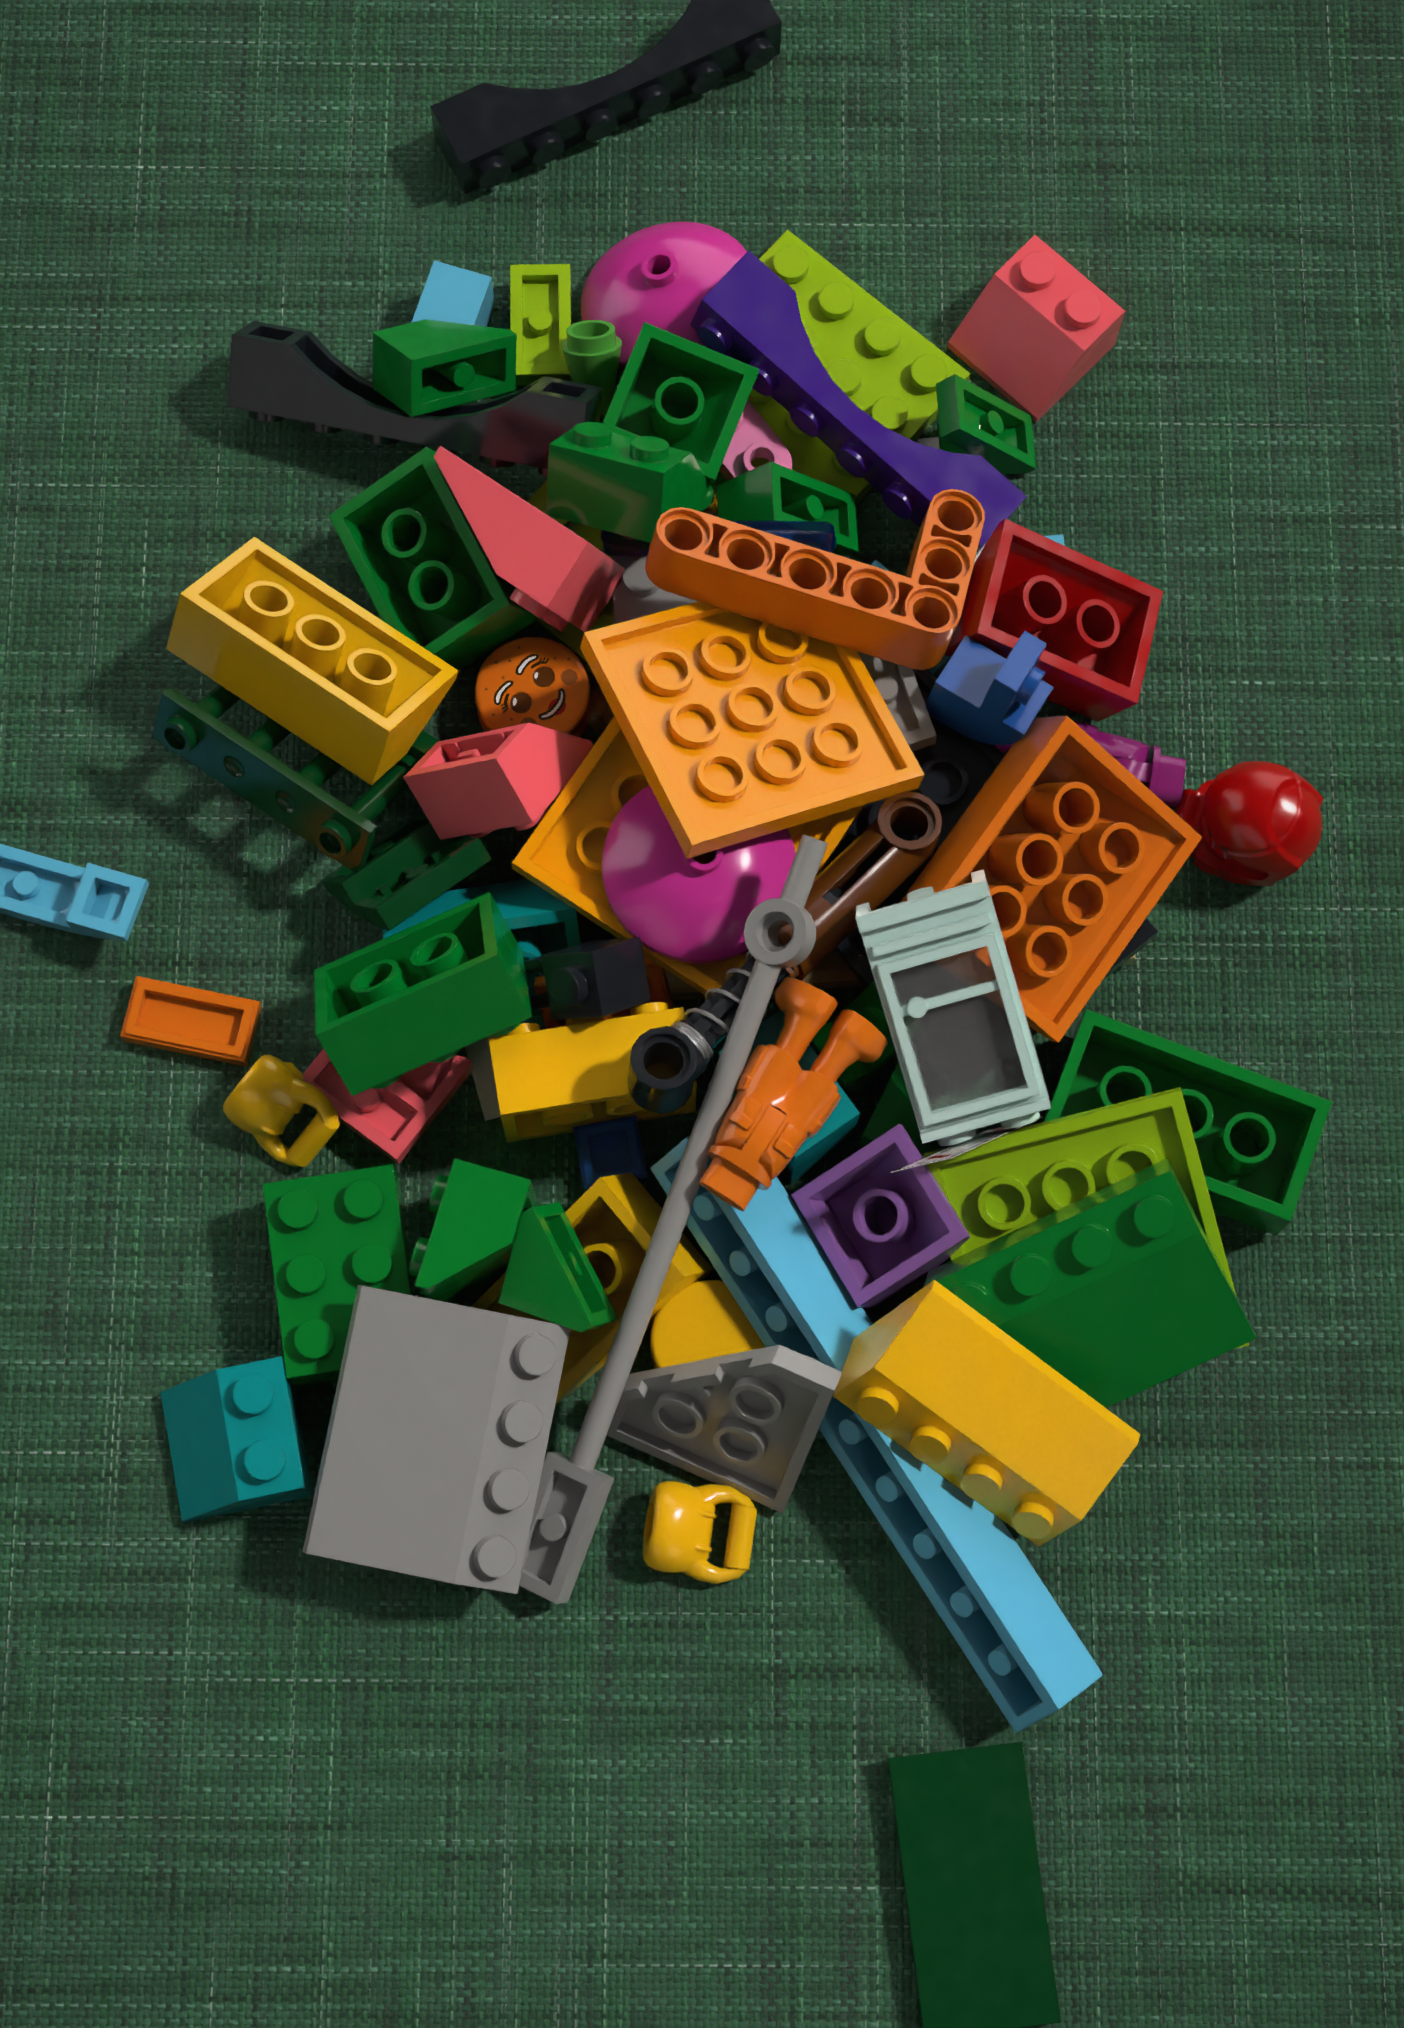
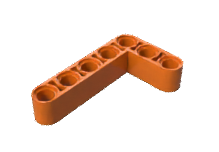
(825, 593)

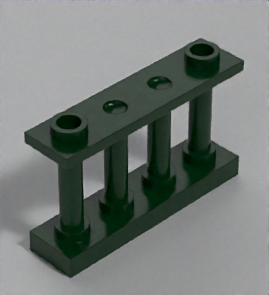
(274, 787)

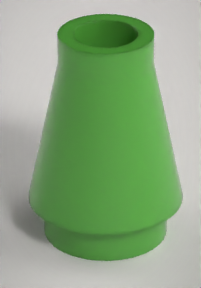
(593, 356)

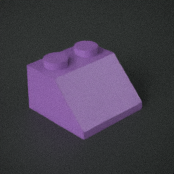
(880, 1224)

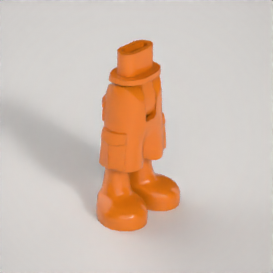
(779, 1101)

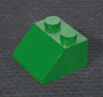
(682, 396)
(621, 480)

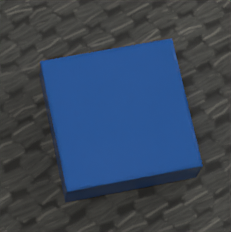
(610, 1150)

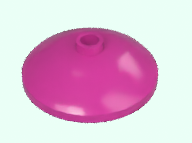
(658, 279)
(682, 905)

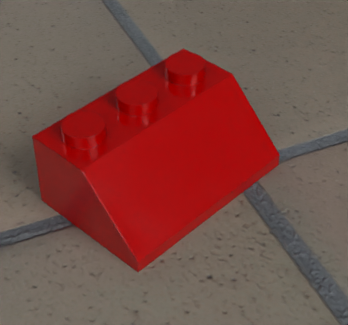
(1085, 611)

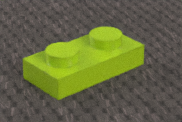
(540, 319)

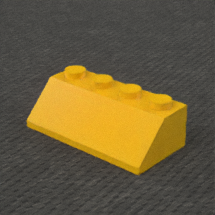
(309, 659)
(984, 1413)

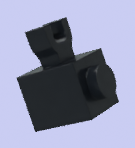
(592, 978)

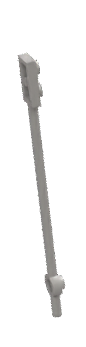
(569, 1487)

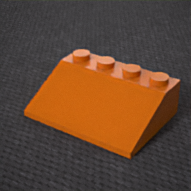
(1069, 861)

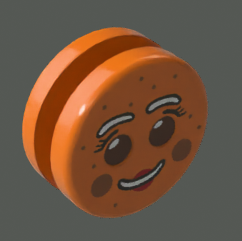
(533, 684)

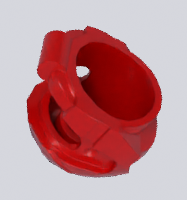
(1260, 816)

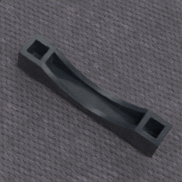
(504, 129)
(294, 376)

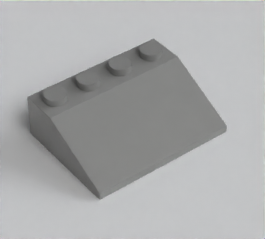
(436, 1440)

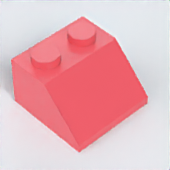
(1037, 329)

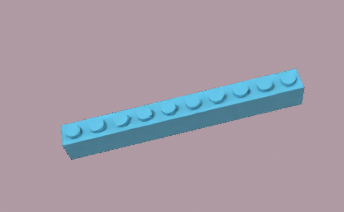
(945, 1537)

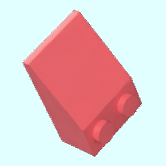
(550, 565)

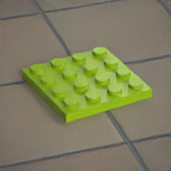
(1069, 1158)

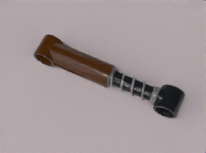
(860, 874)

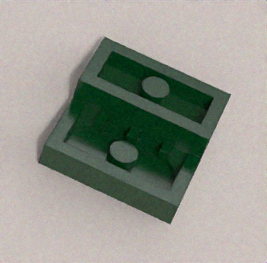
(405, 872)

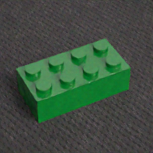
(1247, 1128)

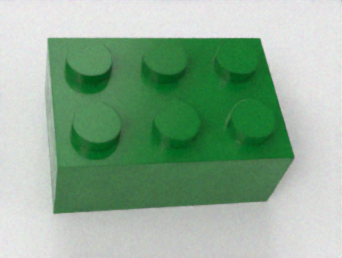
(427, 564)
(421, 995)
(323, 1244)

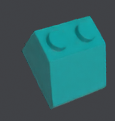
(236, 1440)

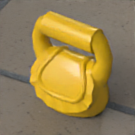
(267, 1102)
(682, 1526)

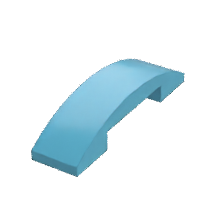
(69, 897)

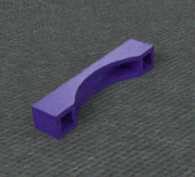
(759, 323)

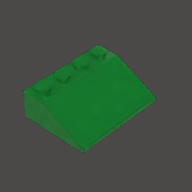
(1108, 1287)

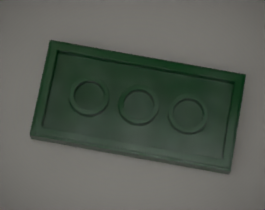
(973, 1889)

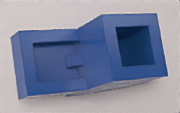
(990, 695)

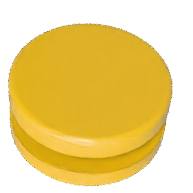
(700, 1326)

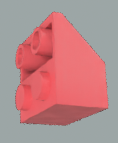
(494, 778)

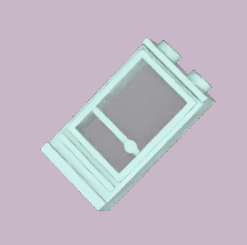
(954, 1011)

